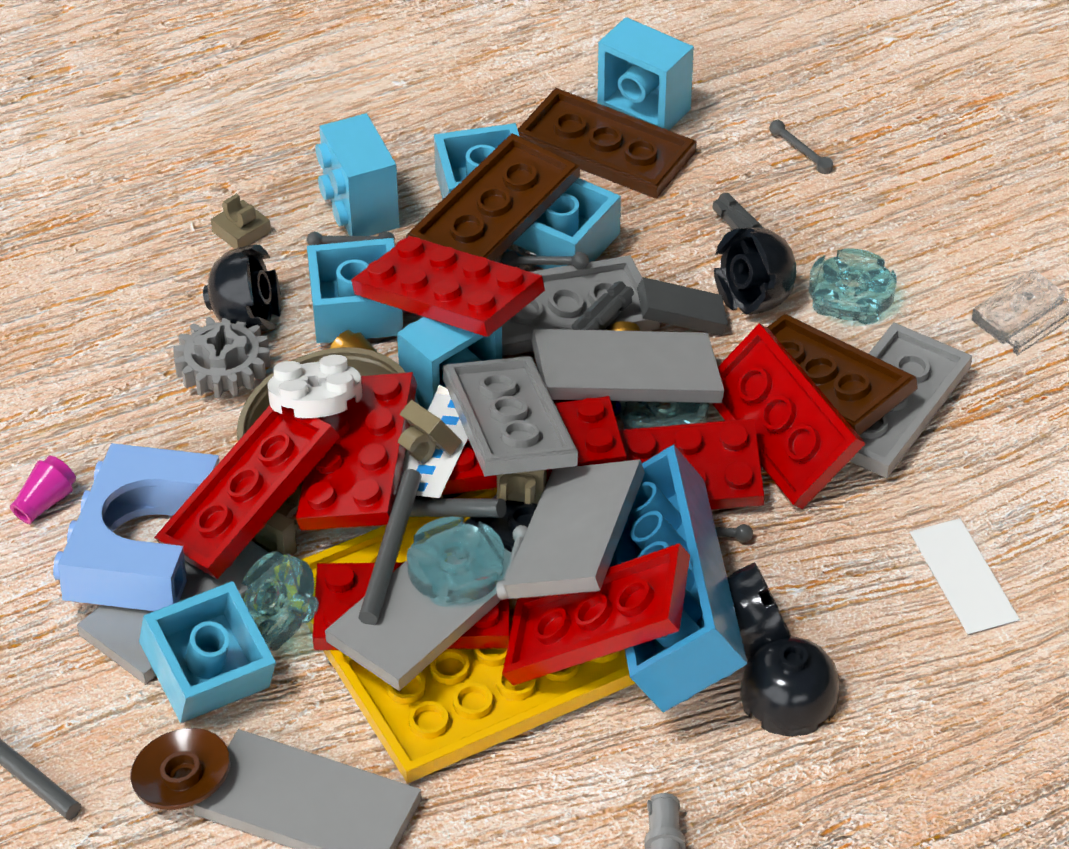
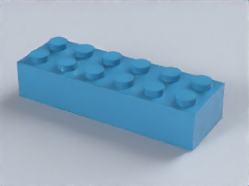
(708, 647)

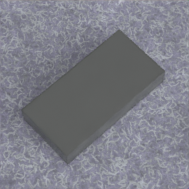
(682, 306)

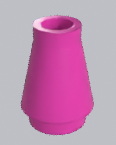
(44, 487)

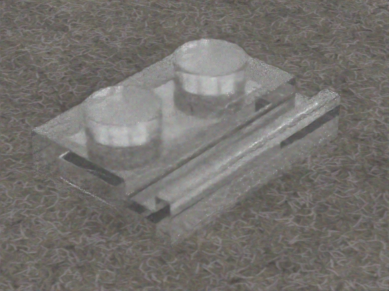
(1023, 311)

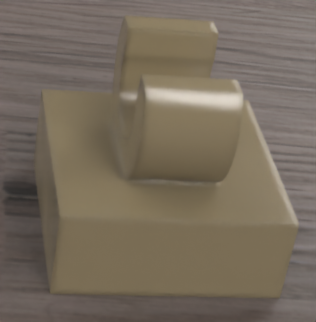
(240, 223)
(426, 433)
(522, 486)
(279, 531)

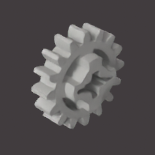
(221, 357)

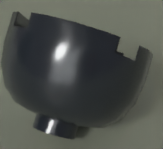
(754, 270)
(243, 288)
(755, 609)
(790, 686)

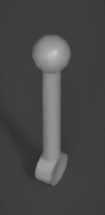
(518, 534)

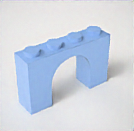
(121, 571)

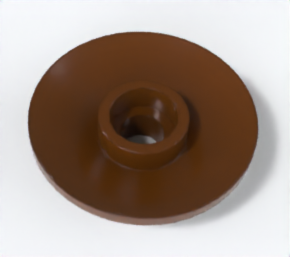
(180, 768)

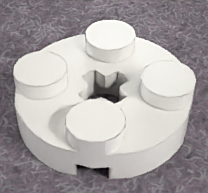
(314, 387)

